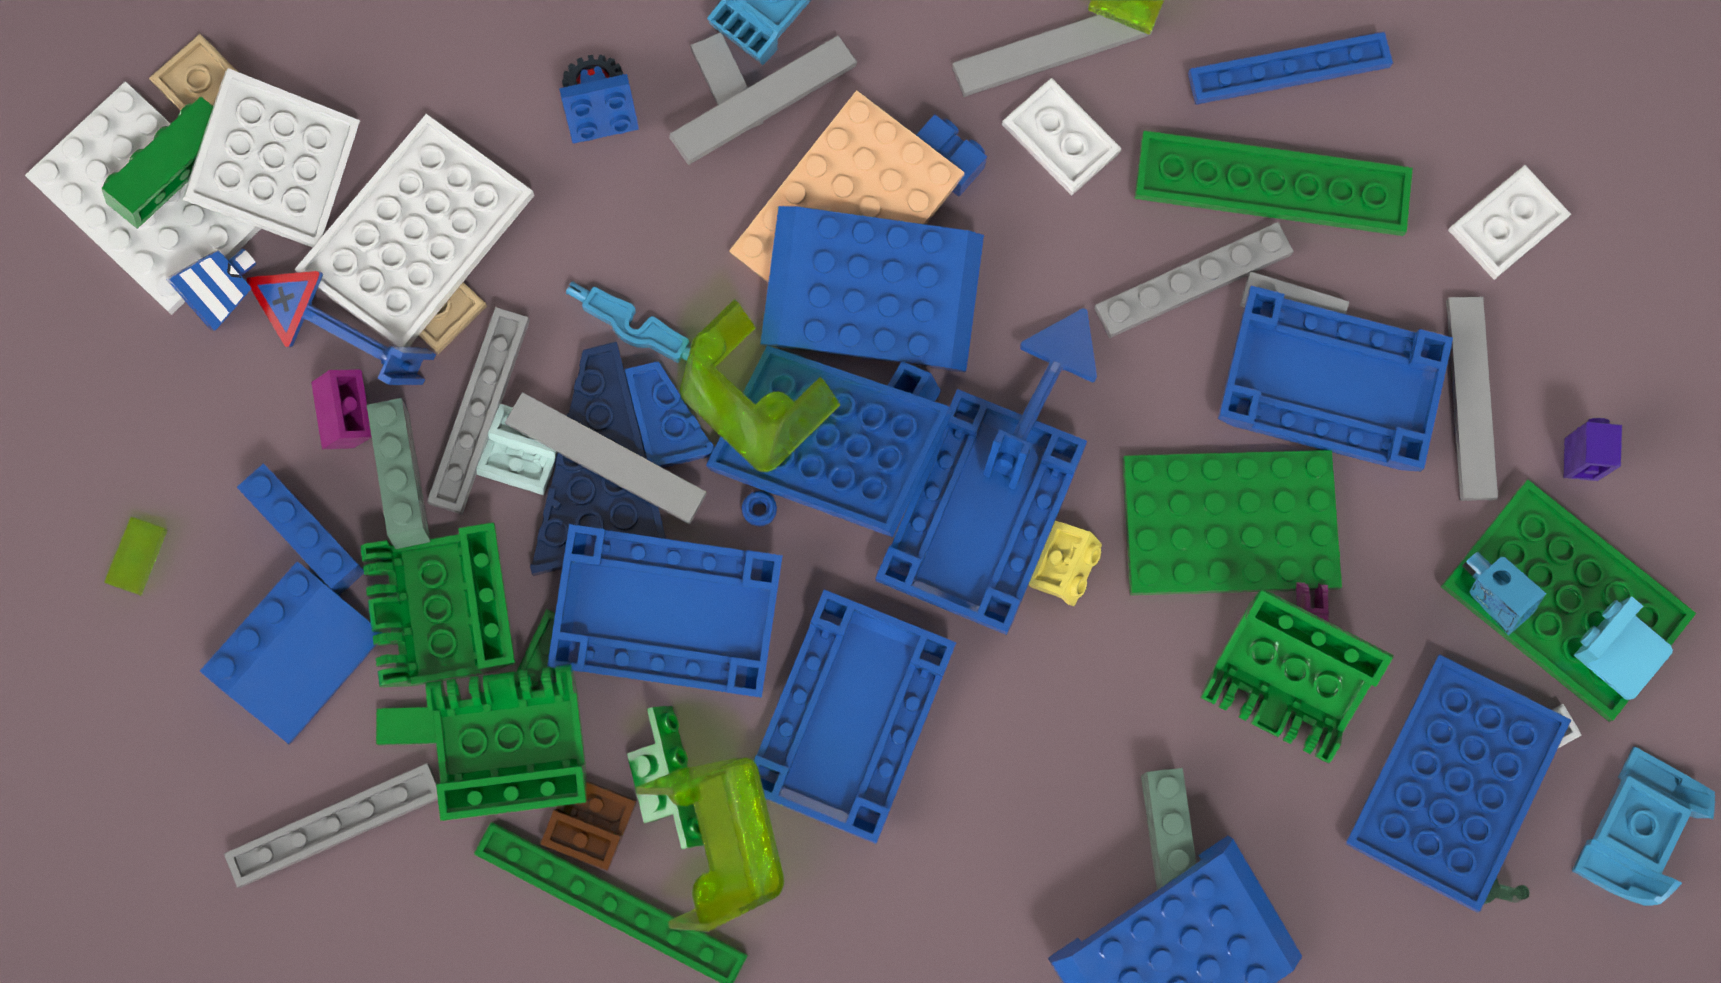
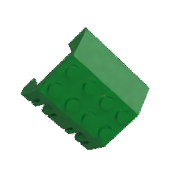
(440, 607)
(1295, 671)
(508, 744)

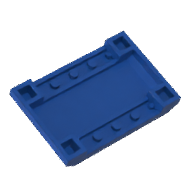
(872, 288)
(1335, 381)
(972, 537)
(665, 611)
(851, 715)
(1194, 929)

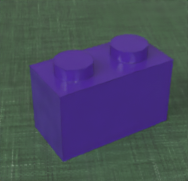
(1593, 450)

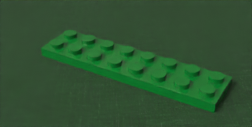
(1273, 183)

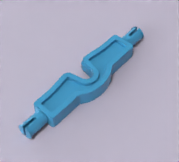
(619, 315)

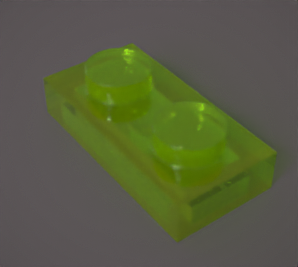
(1133, 13)
(135, 556)

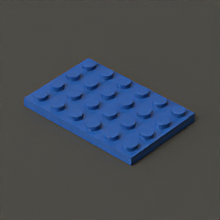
(859, 459)
(1458, 783)

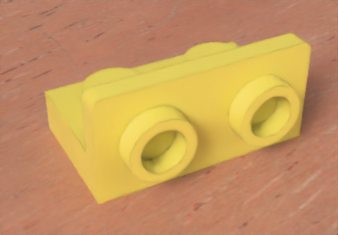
(1066, 562)

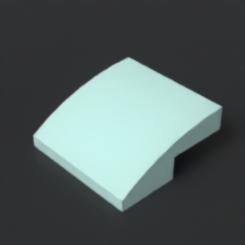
(515, 457)

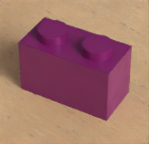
(341, 409)

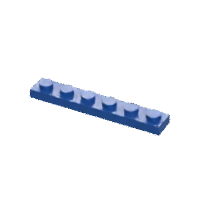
(1290, 68)

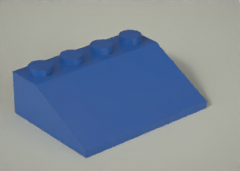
(291, 653)

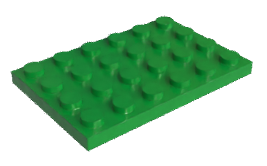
(1231, 522)
(1579, 580)

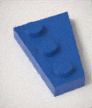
(664, 421)

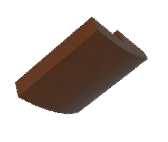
(591, 828)

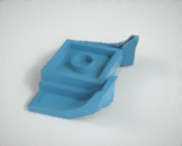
(1643, 830)

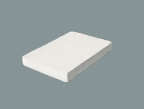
(1061, 136)
(1509, 222)

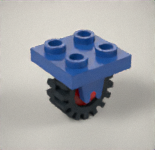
(597, 99)

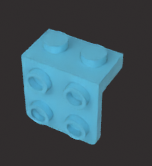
(1623, 649)

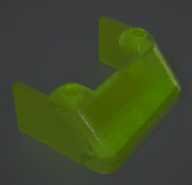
(759, 432)
(735, 839)

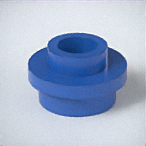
(755, 498)

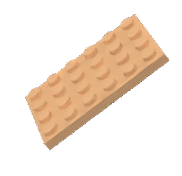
(856, 167)

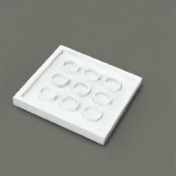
(271, 159)

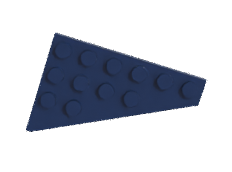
(578, 494)

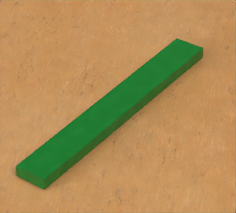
(609, 904)

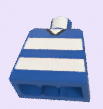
(214, 285)

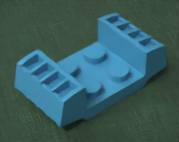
(755, 23)

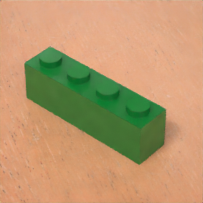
(160, 167)

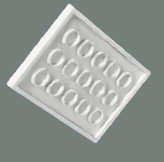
(415, 232)
(171, 237)

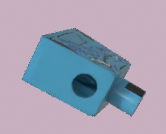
(1503, 591)

